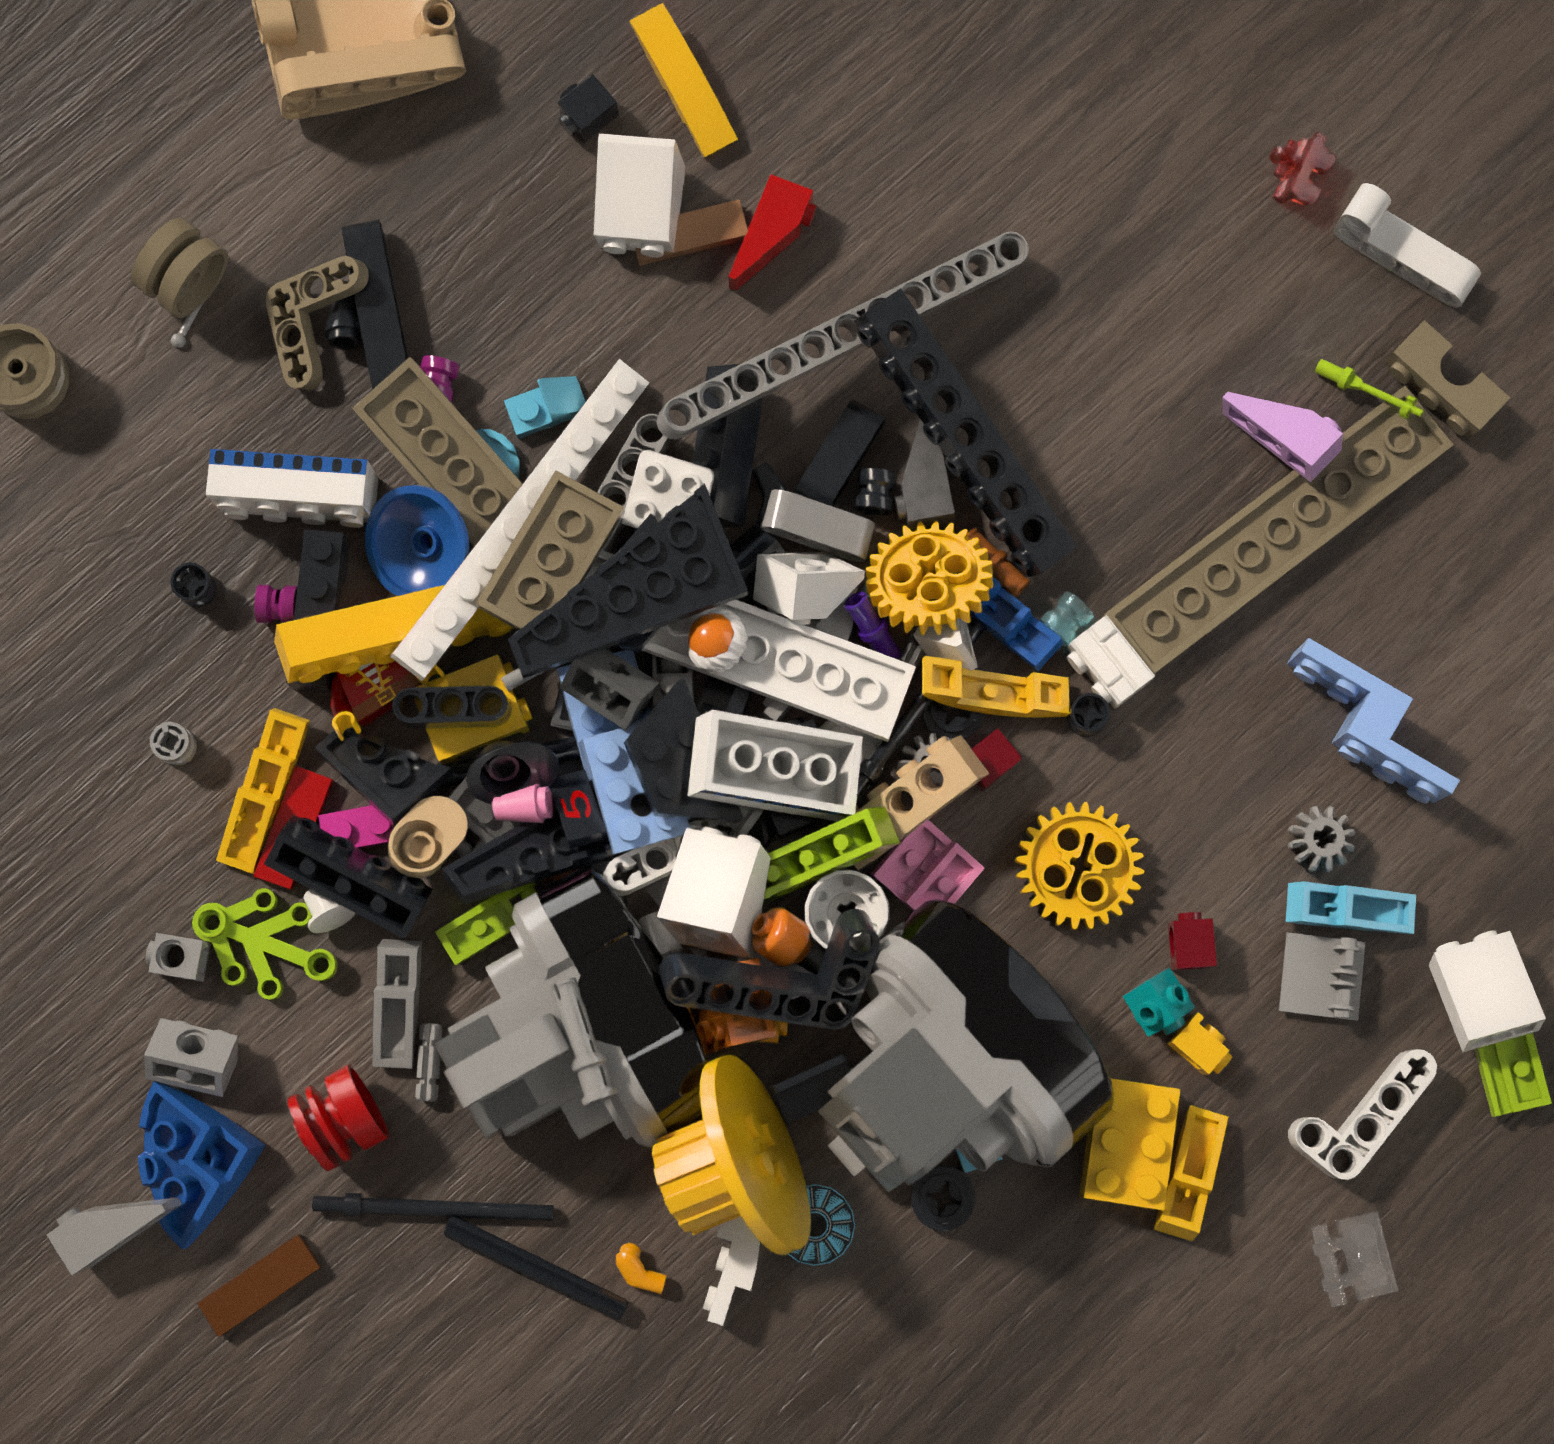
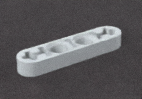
(668, 847)

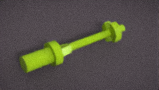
(1347, 378)

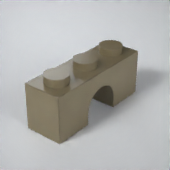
(1463, 406)

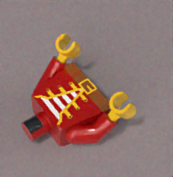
(370, 693)

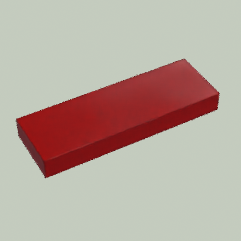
(304, 798)

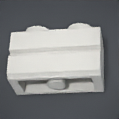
(1109, 662)

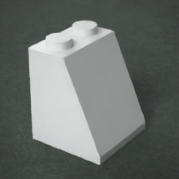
(637, 194)
(716, 891)

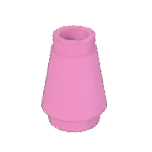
(524, 805)

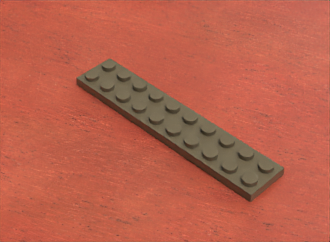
(1276, 534)

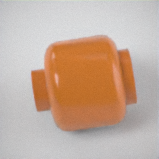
(781, 937)

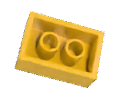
(1132, 1147)

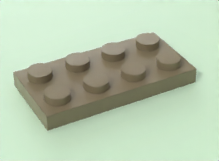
(550, 551)

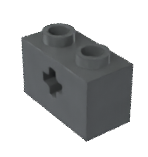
(610, 687)

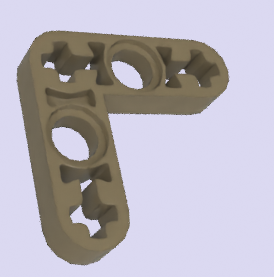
(300, 306)

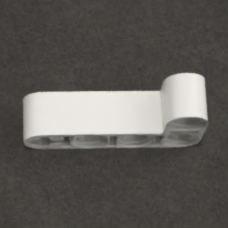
(1404, 248)
(1372, 1109)

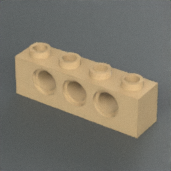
(960, 772)

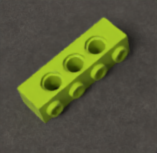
(829, 851)

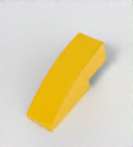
(1192, 1173)

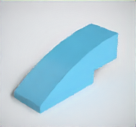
(1350, 908)

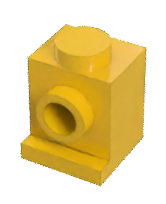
(1201, 1046)

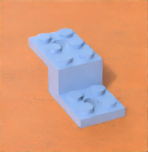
(1371, 722)
(614, 775)

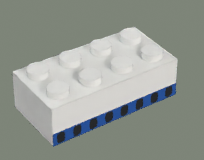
(291, 487)
(775, 766)

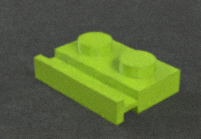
(1512, 1075)

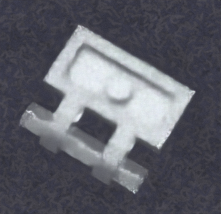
(1365, 1256)

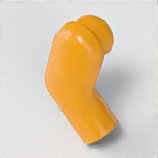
(633, 1271)

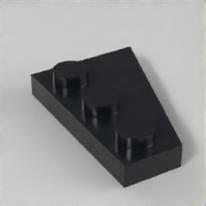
(382, 773)

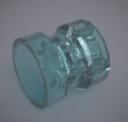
(1067, 617)

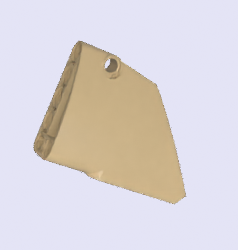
(355, 51)

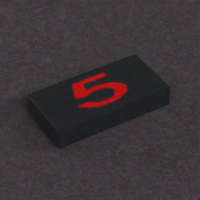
(577, 809)

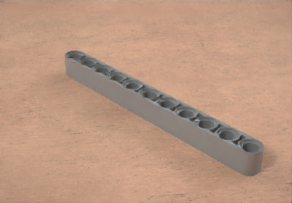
(828, 342)

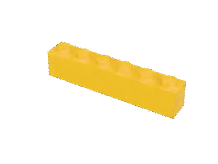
(363, 635)

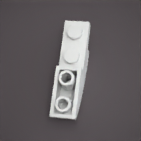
(736, 1265)

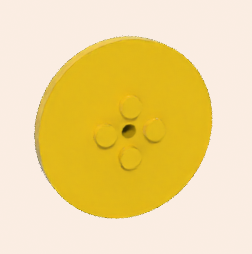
(735, 1162)

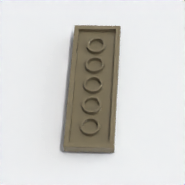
(439, 446)

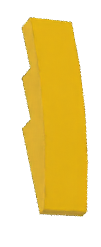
(683, 80)
(262, 790)

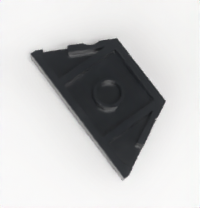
(663, 757)

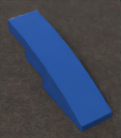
(1017, 627)

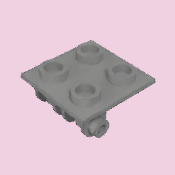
(1322, 976)

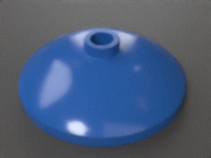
(399, 539)

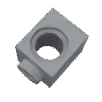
(194, 962)

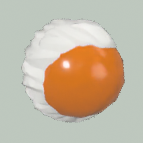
(716, 640)

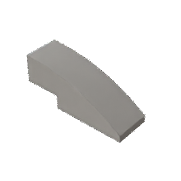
(396, 1003)

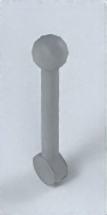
(178, 340)

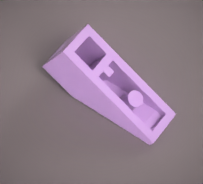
(1289, 432)

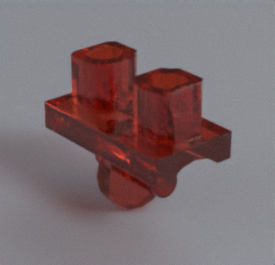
(1295, 166)

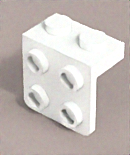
(662, 484)

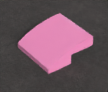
(927, 868)

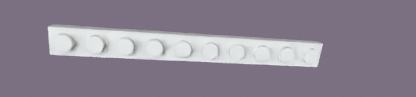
(569, 456)

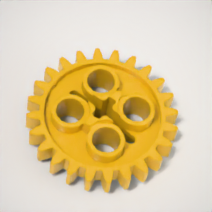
(929, 578)
(1112, 878)

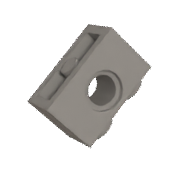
(191, 1057)

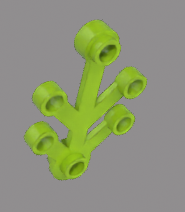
(258, 940)

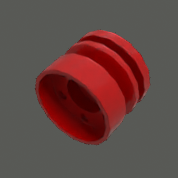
(337, 1118)

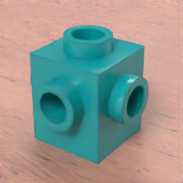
(1159, 1003)

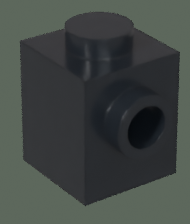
(586, 108)

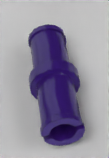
(870, 626)

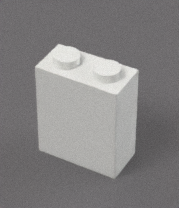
(1486, 990)

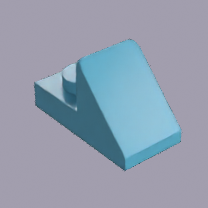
(549, 405)

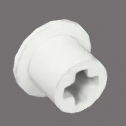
(325, 913)

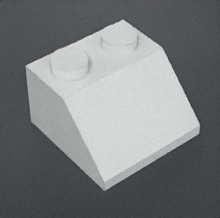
(803, 584)

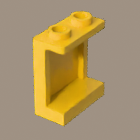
(453, 742)

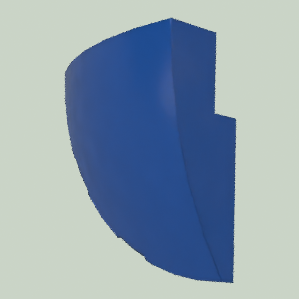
(193, 1157)

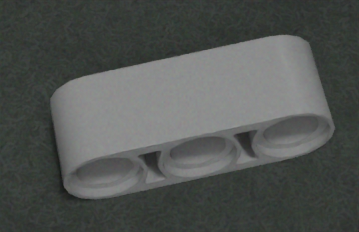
(818, 525)

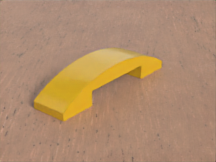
(993, 692)

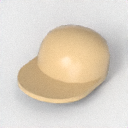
(427, 836)

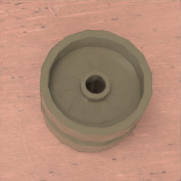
(179, 267)
(31, 372)

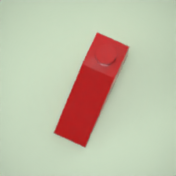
(775, 225)

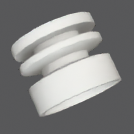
(839, 889)

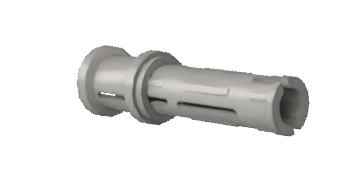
(588, 1060)

